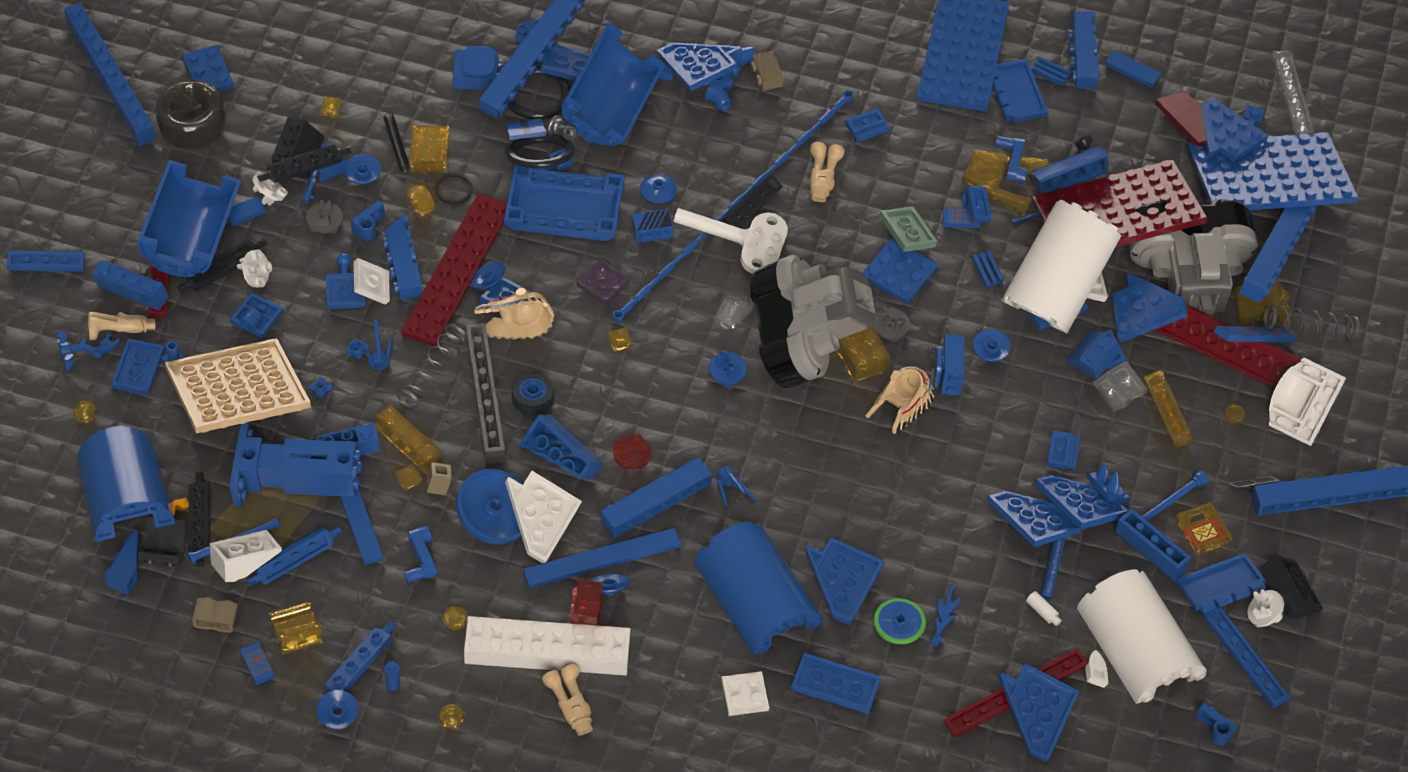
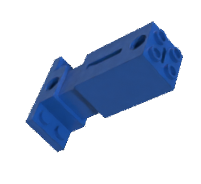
(296, 466)

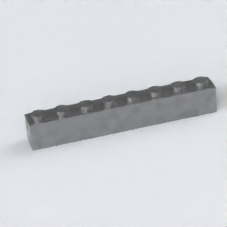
(485, 394)

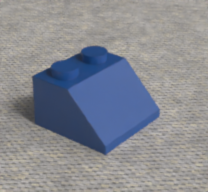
(1094, 354)

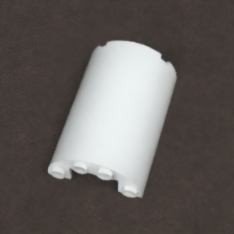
(1062, 265)
(1139, 634)

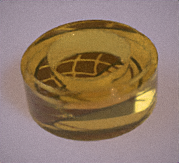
(1234, 414)

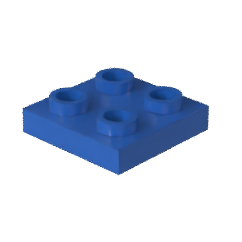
(256, 315)

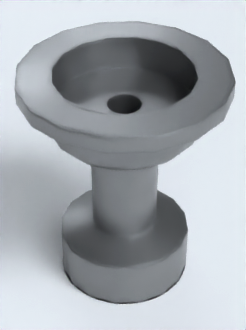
(558, 126)

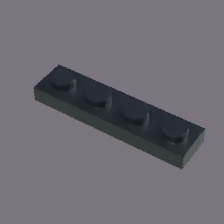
(753, 202)

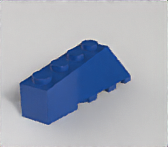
(402, 259)
(560, 447)

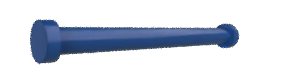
(206, 551)

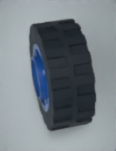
(532, 394)

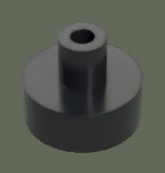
(1084, 142)

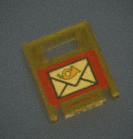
(1206, 532)

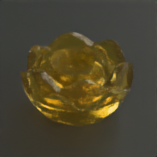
(82, 415)
(455, 612)
(451, 721)

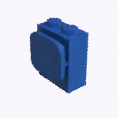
(475, 67)
(949, 365)

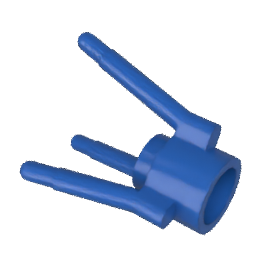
(379, 359)
(729, 478)

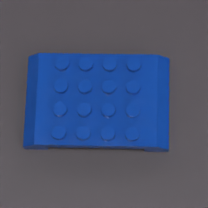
(564, 203)

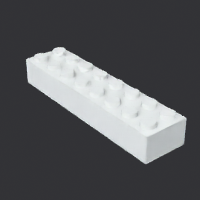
(546, 645)

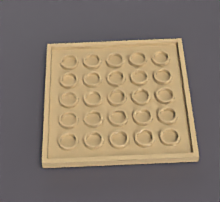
(237, 385)

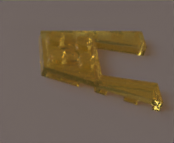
(988, 169)

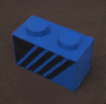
(652, 225)

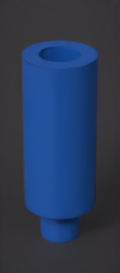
(392, 676)

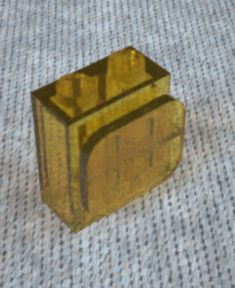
(429, 148)

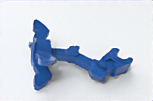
(66, 350)

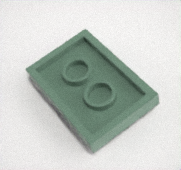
(908, 229)

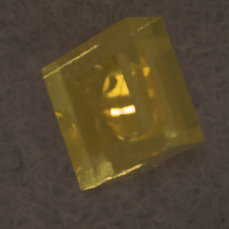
(331, 106)
(619, 339)
(408, 477)

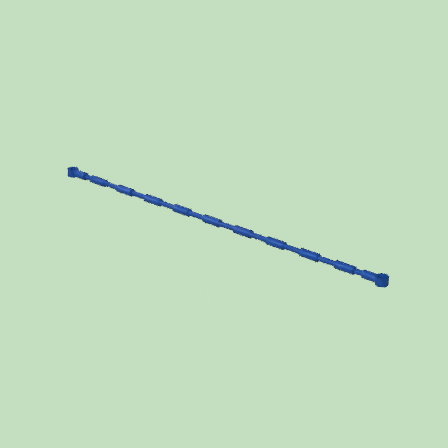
(694, 243)

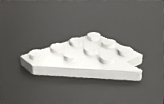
(541, 513)

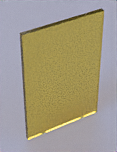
(261, 507)

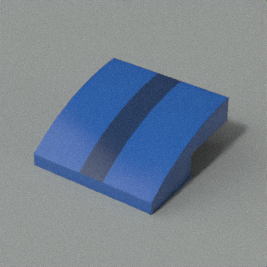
(525, 129)

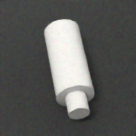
(1043, 608)

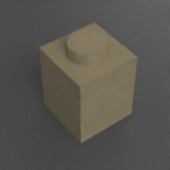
(438, 478)

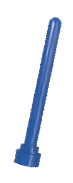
(1198, 479)

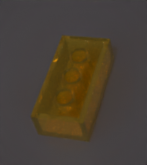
(864, 354)

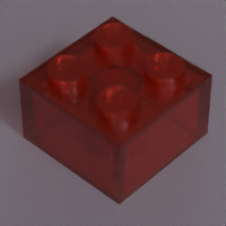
(586, 603)

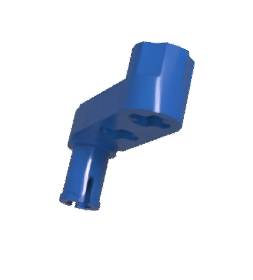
(1016, 145)
(418, 538)

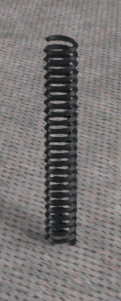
(393, 139)

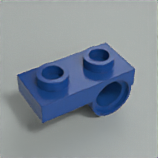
(1215, 721)

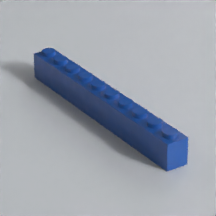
(528, 55)
(109, 74)
(1275, 251)
(1330, 490)

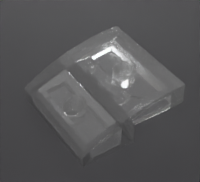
(1120, 386)

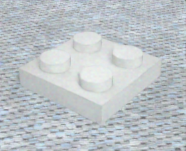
(371, 281)
(745, 693)

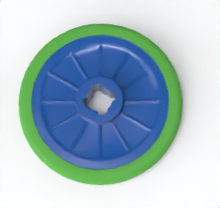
(897, 609)

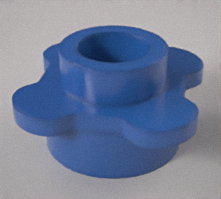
(353, 346)
(321, 392)

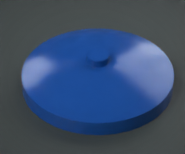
(487, 508)

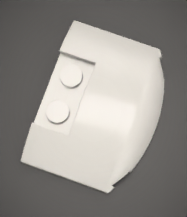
(1304, 400)

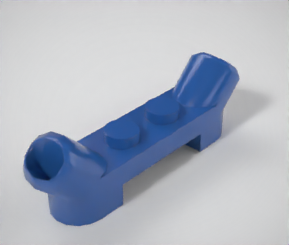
(718, 90)

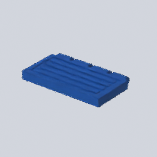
(1018, 91)
(1221, 583)

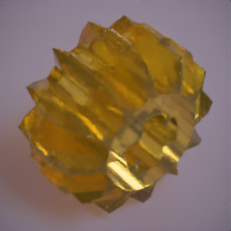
(420, 200)

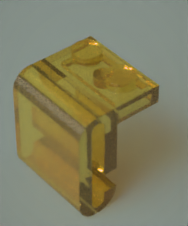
(1249, 308)
(296, 628)

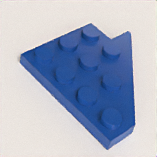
(699, 62)
(1228, 131)
(1145, 308)
(1081, 501)
(1033, 518)
(844, 577)
(1039, 708)

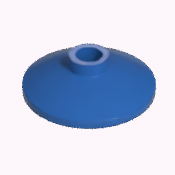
(362, 169)
(658, 189)
(488, 275)
(991, 339)
(612, 583)
(335, 701)

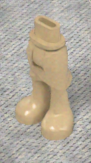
(822, 180)
(120, 323)
(575, 709)

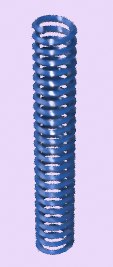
(1056, 559)

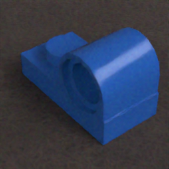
(976, 200)
(364, 223)

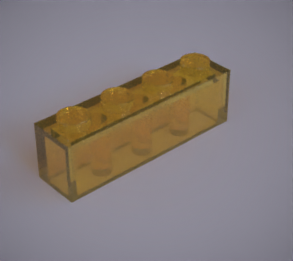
(1168, 409)
(408, 439)

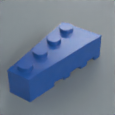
(1083, 50)

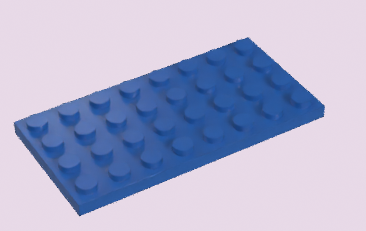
(963, 53)

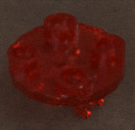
(624, 456)

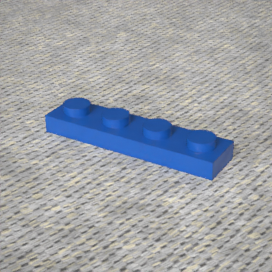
(45, 261)

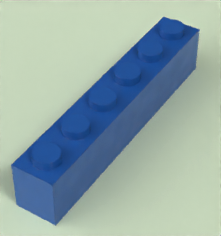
(656, 497)

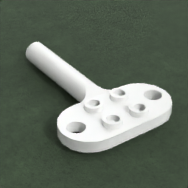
(759, 243)

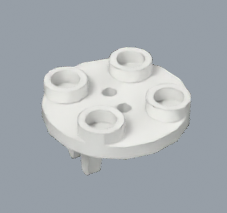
(271, 190)
(255, 268)
(1265, 608)

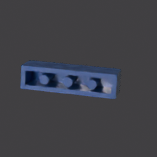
(130, 285)
(1153, 544)

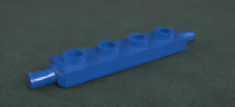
(295, 555)
(360, 659)

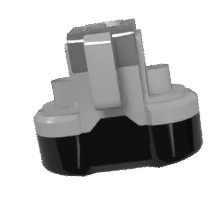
(1201, 257)
(805, 314)

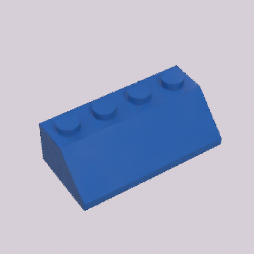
(1071, 171)

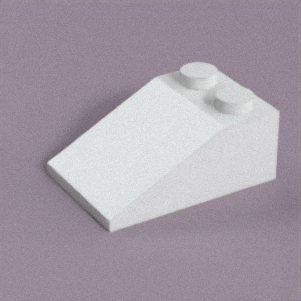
(243, 554)

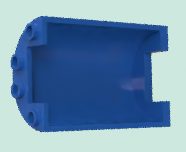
(610, 90)
(186, 222)
(122, 479)
(755, 585)

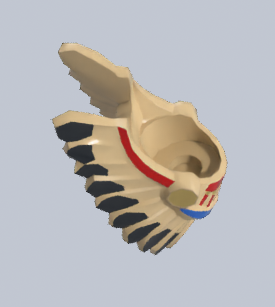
(522, 316)
(909, 391)

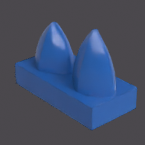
(1107, 485)

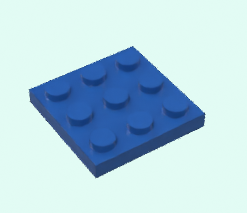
(899, 272)

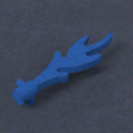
(307, 194)
(943, 613)

